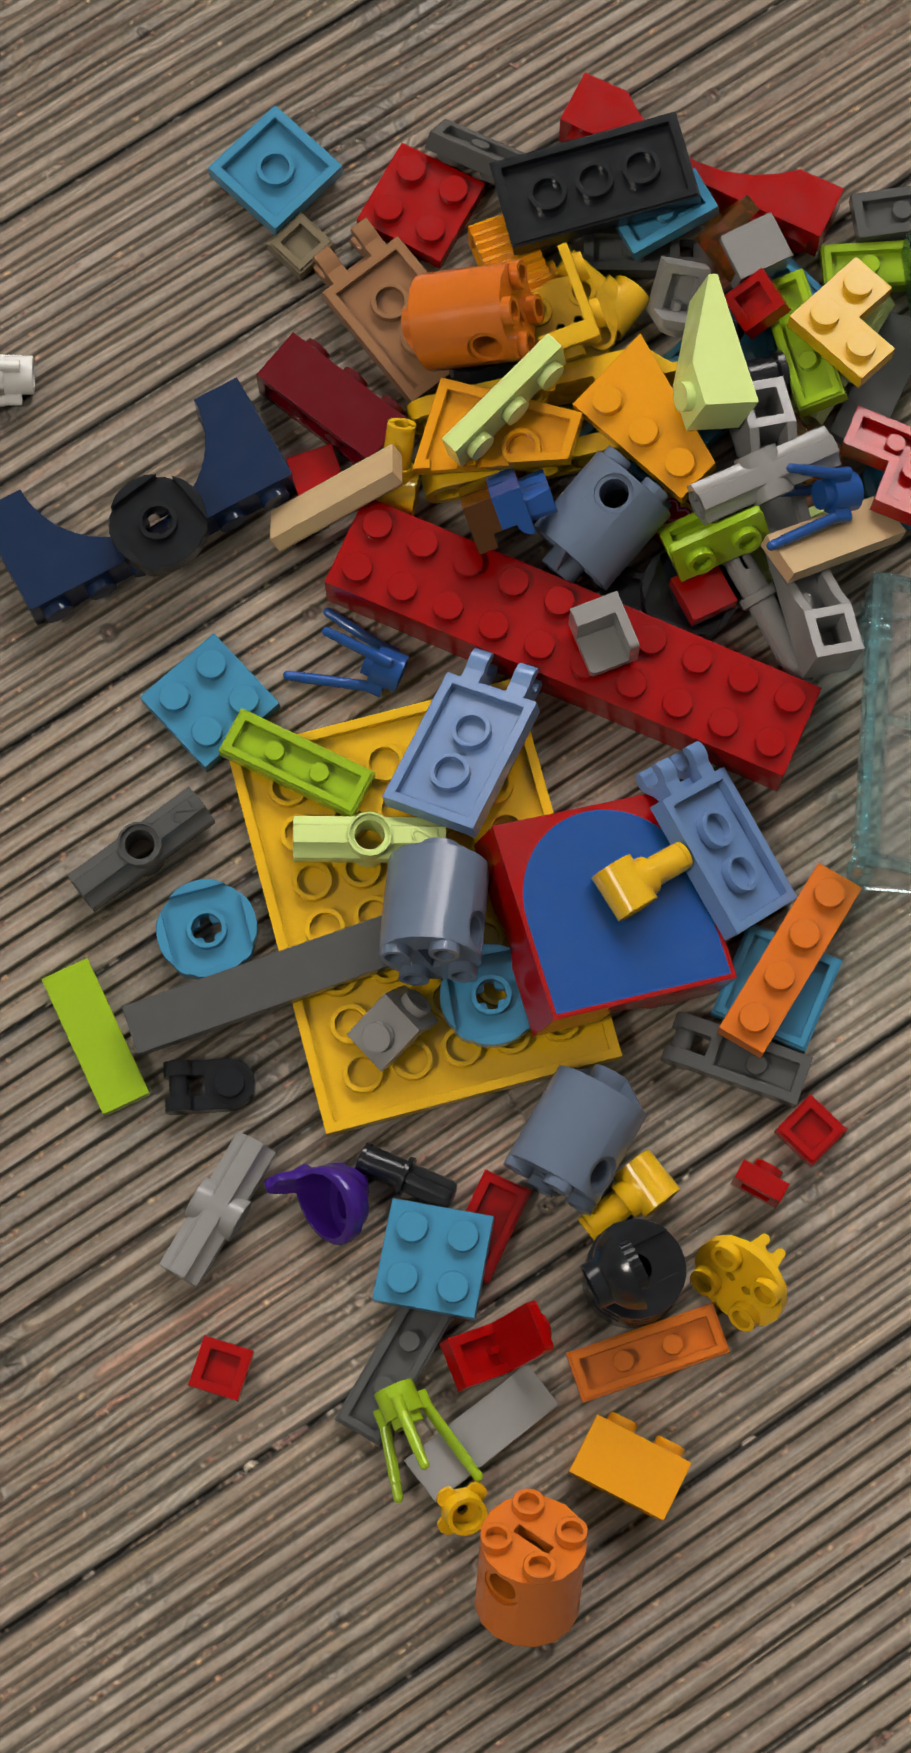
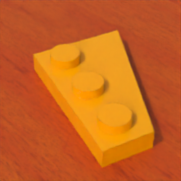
(638, 415)
(538, 439)

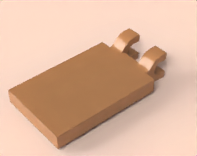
(371, 303)

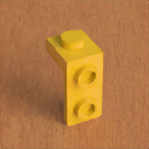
(585, 332)

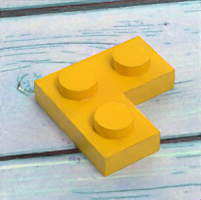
(835, 325)

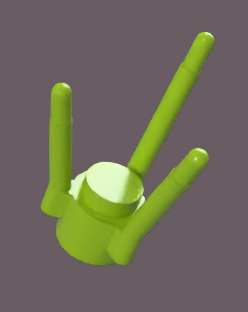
(402, 1407)

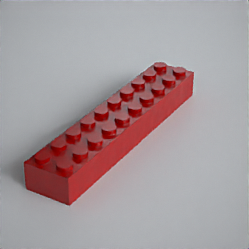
(675, 692)

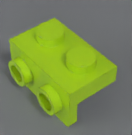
(699, 548)

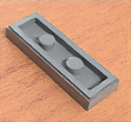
(485, 1429)

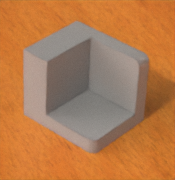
(756, 246)
(604, 634)

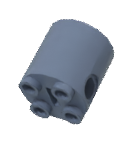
(597, 538)
(434, 912)
(578, 1135)

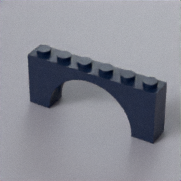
(237, 477)

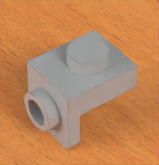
(672, 291)
(392, 1025)

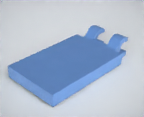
(465, 745)
(729, 854)

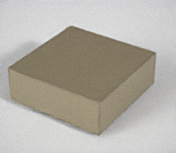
(298, 244)

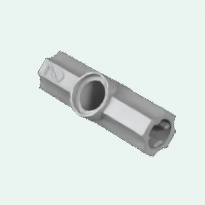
(761, 475)
(218, 1209)

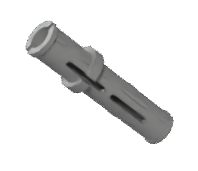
(765, 609)

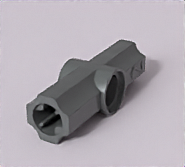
(115, 870)

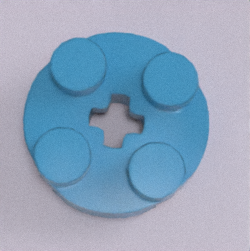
(182, 916)
(474, 1020)

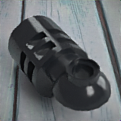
(633, 1273)

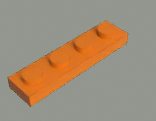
(789, 960)

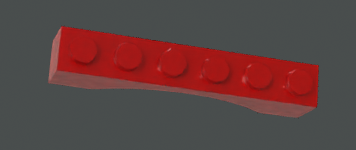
(798, 200)

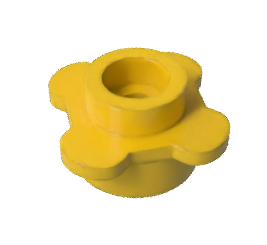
(467, 1520)

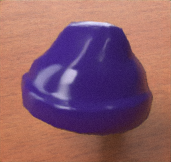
(330, 1198)

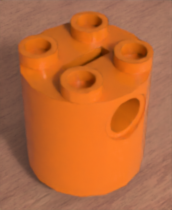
(471, 316)
(530, 1569)

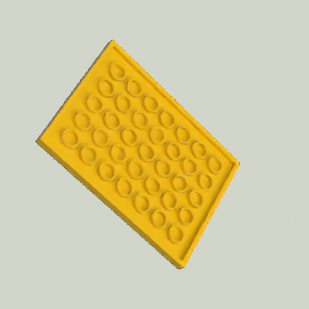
(325, 897)

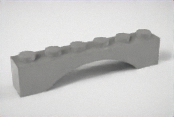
(813, 607)

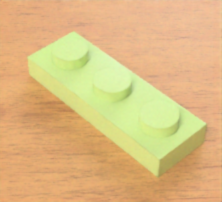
(505, 401)

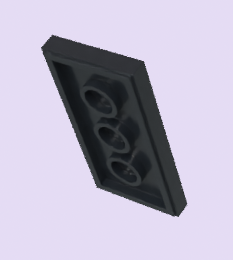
(595, 183)

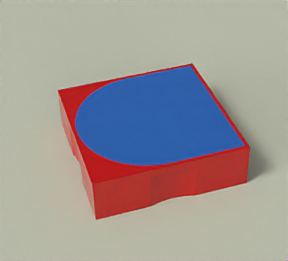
(564, 939)

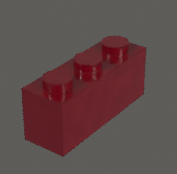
(327, 399)

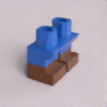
(503, 502)

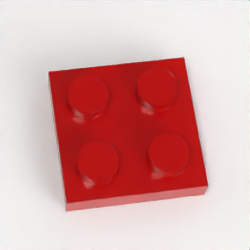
(422, 204)

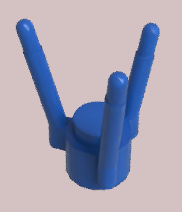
(836, 493)
(381, 664)

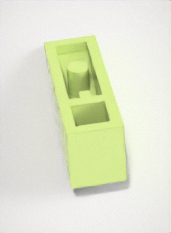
(711, 371)

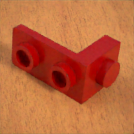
(498, 1346)

